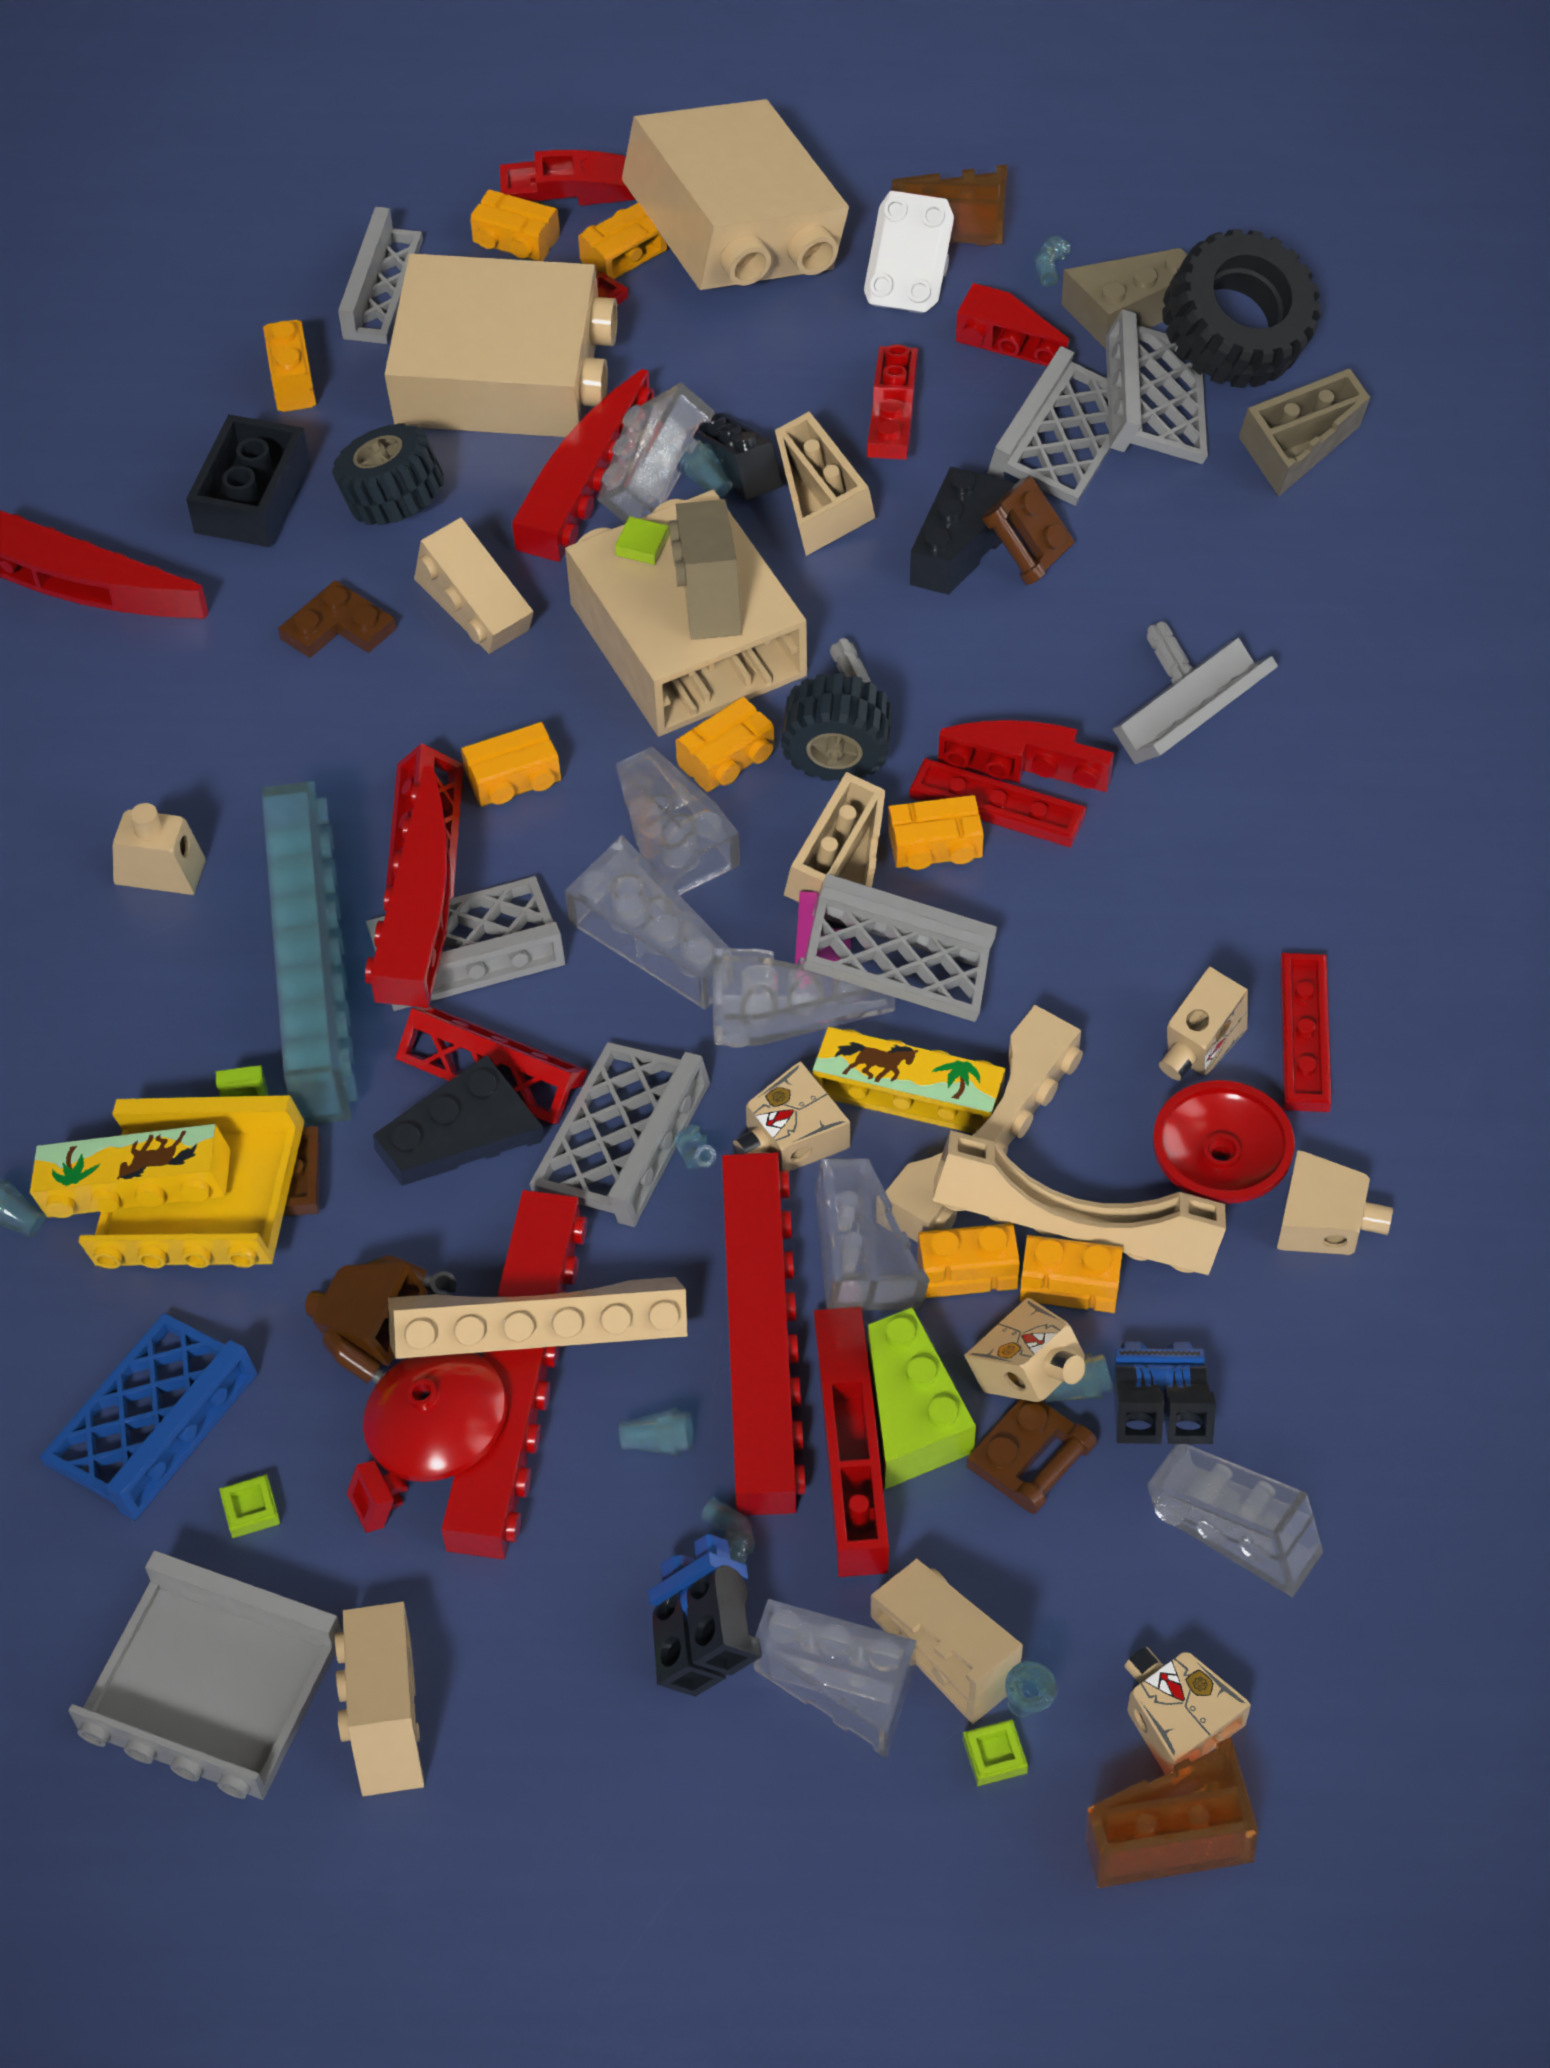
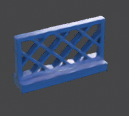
(176, 1428)

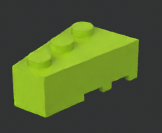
(914, 1400)

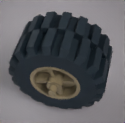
(388, 474)
(836, 727)

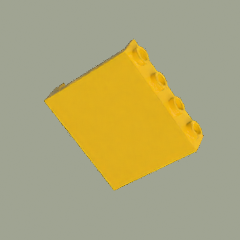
(219, 1230)

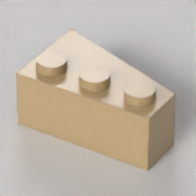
(841, 840)
(954, 1639)
(379, 1698)

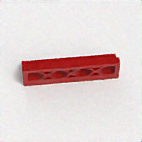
(410, 771)
(498, 1048)

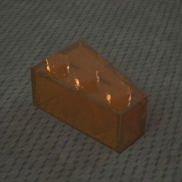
(973, 199)
(1174, 1824)

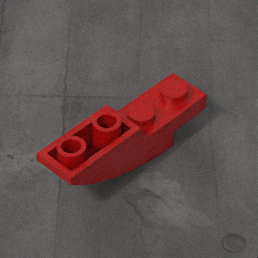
(560, 174)
(892, 402)
(1013, 746)

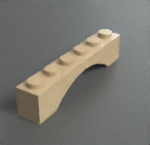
(1038, 1057)
(1167, 1230)
(486, 1324)

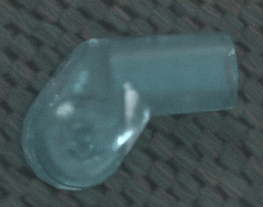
(1044, 260)
(693, 1148)
(735, 1526)

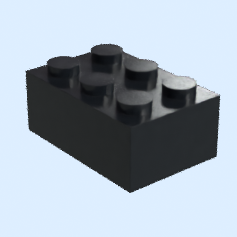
(248, 480)

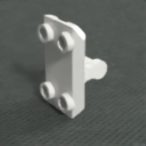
(909, 252)

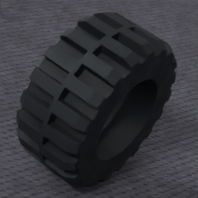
(1265, 275)

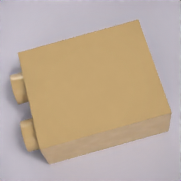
(734, 193)
(498, 345)
(645, 632)

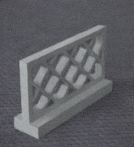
(1128, 384)
(1032, 420)
(906, 926)
(498, 959)
(651, 1150)

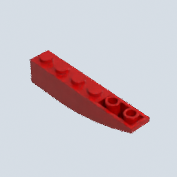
(573, 474)
(92, 575)
(415, 906)
(851, 1443)

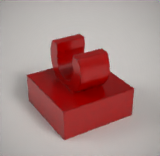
(374, 1495)

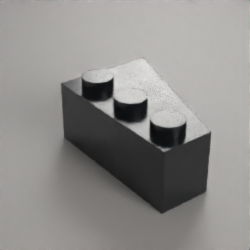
(954, 532)
(457, 1124)

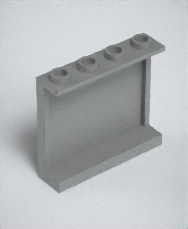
(210, 1677)

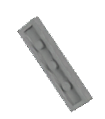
(368, 282)
(1191, 701)

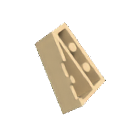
(822, 484)
(471, 586)

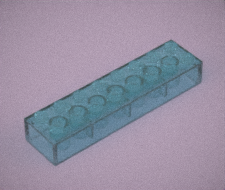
(309, 953)

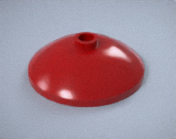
(1225, 1122)
(445, 1430)

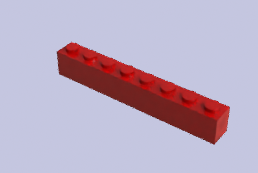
(759, 1336)
(485, 1496)

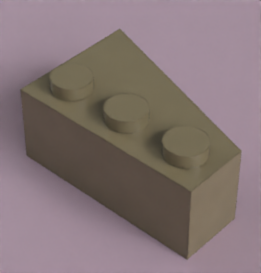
(1136, 284)
(1303, 426)
(706, 568)

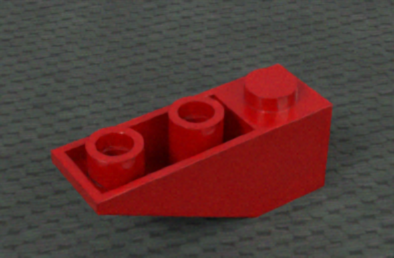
(1006, 326)

